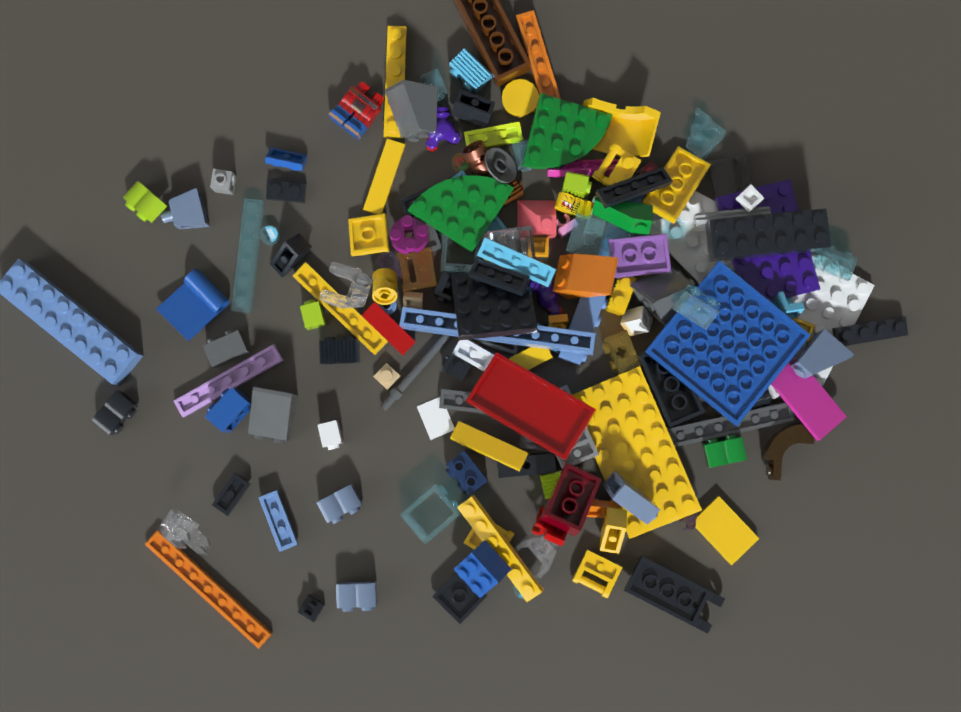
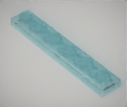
(247, 256)

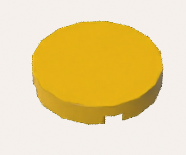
(520, 98)

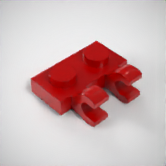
(551, 533)

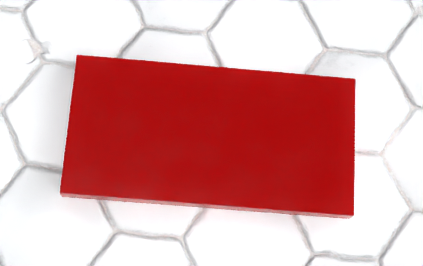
(531, 406)

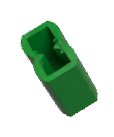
(724, 451)

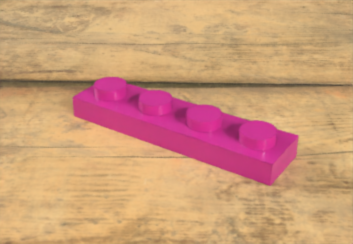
(583, 167)

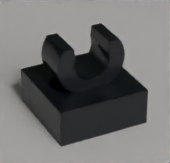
(311, 608)

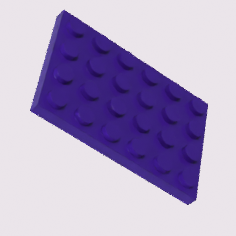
(772, 274)

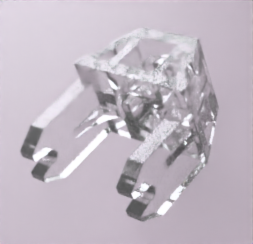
(358, 290)
(183, 530)
(536, 544)

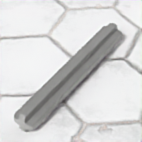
(703, 218)

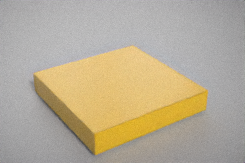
(368, 234)

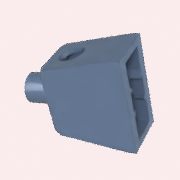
(187, 211)

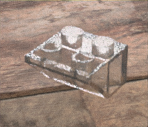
(516, 238)

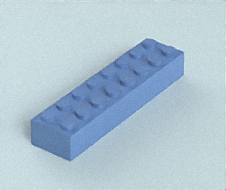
(69, 322)

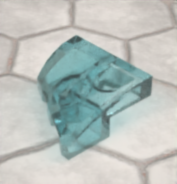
(704, 135)

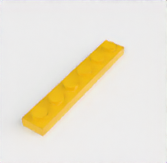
(394, 73)
(347, 316)
(488, 531)

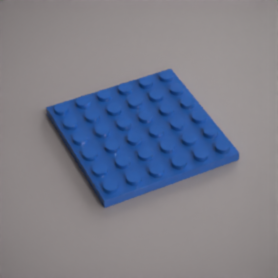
(739, 350)

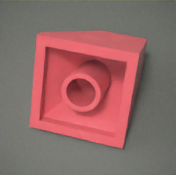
(538, 215)

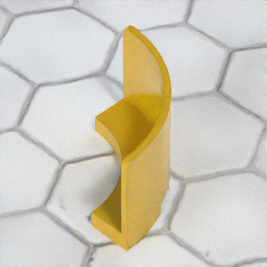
(629, 128)

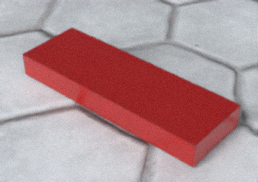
(388, 328)

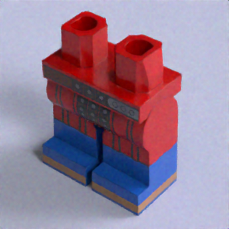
(356, 110)

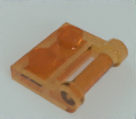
(423, 270)

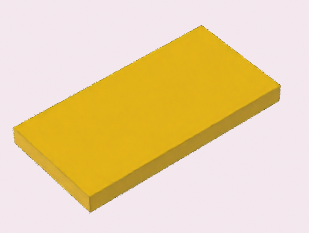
(686, 174)

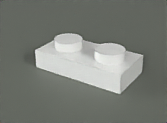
(473, 354)

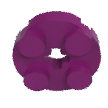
(409, 225)

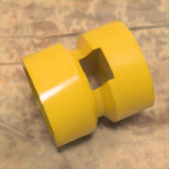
(384, 286)

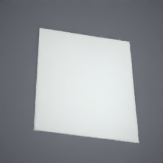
(435, 419)

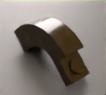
(780, 443)

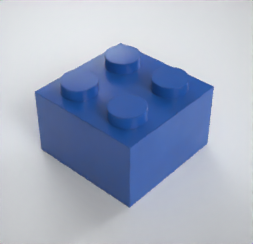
(229, 409)
(482, 569)

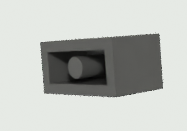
(226, 348)

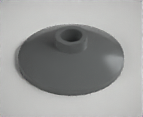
(500, 165)

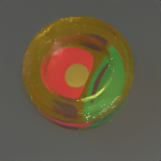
(459, 163)

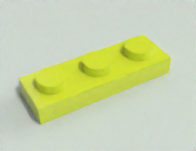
(496, 135)

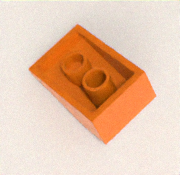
(584, 275)

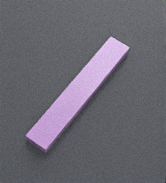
(232, 377)

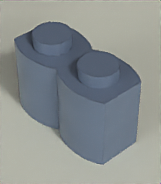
(340, 503)
(356, 594)

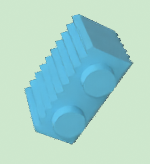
(470, 71)

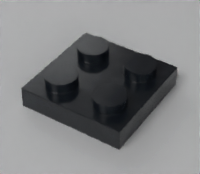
(457, 598)

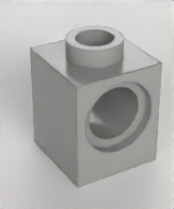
(223, 181)

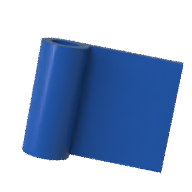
(193, 304)

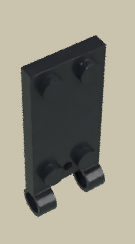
(671, 592)

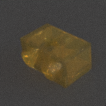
(623, 342)

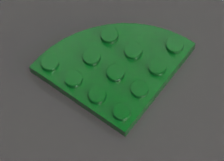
(562, 133)
(462, 207)

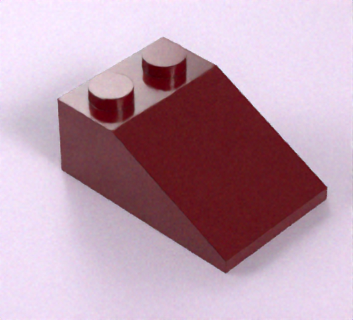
(570, 499)

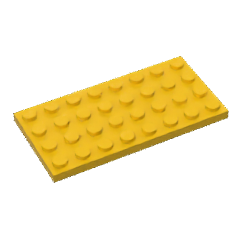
(639, 447)

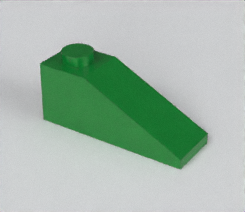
(626, 215)

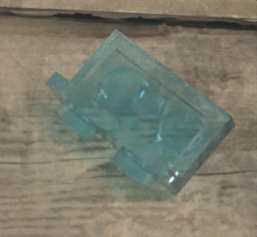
(836, 263)
(697, 306)

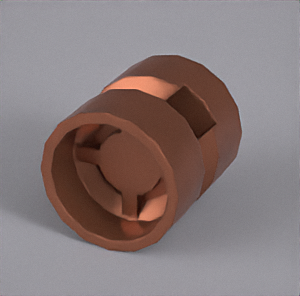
(475, 155)

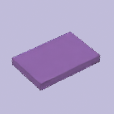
(640, 255)

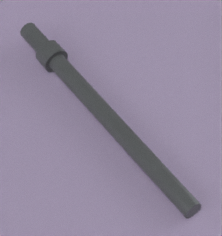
(395, 394)

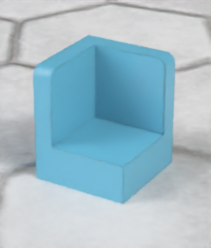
(787, 305)

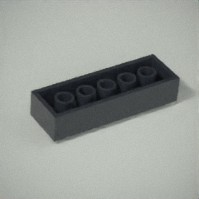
(768, 235)

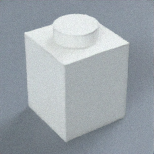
(330, 434)

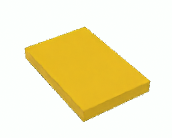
(725, 530)

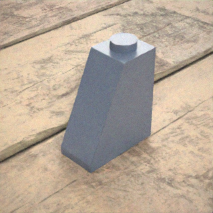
(820, 354)
(631, 498)

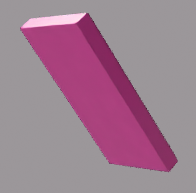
(808, 401)

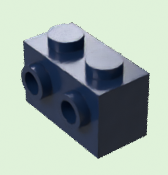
(466, 472)

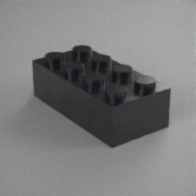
(672, 396)

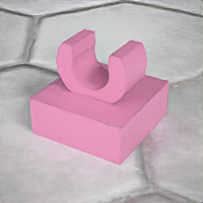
(564, 229)

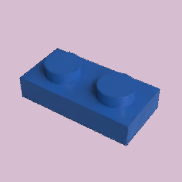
(286, 159)

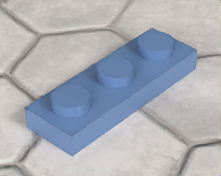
(278, 520)

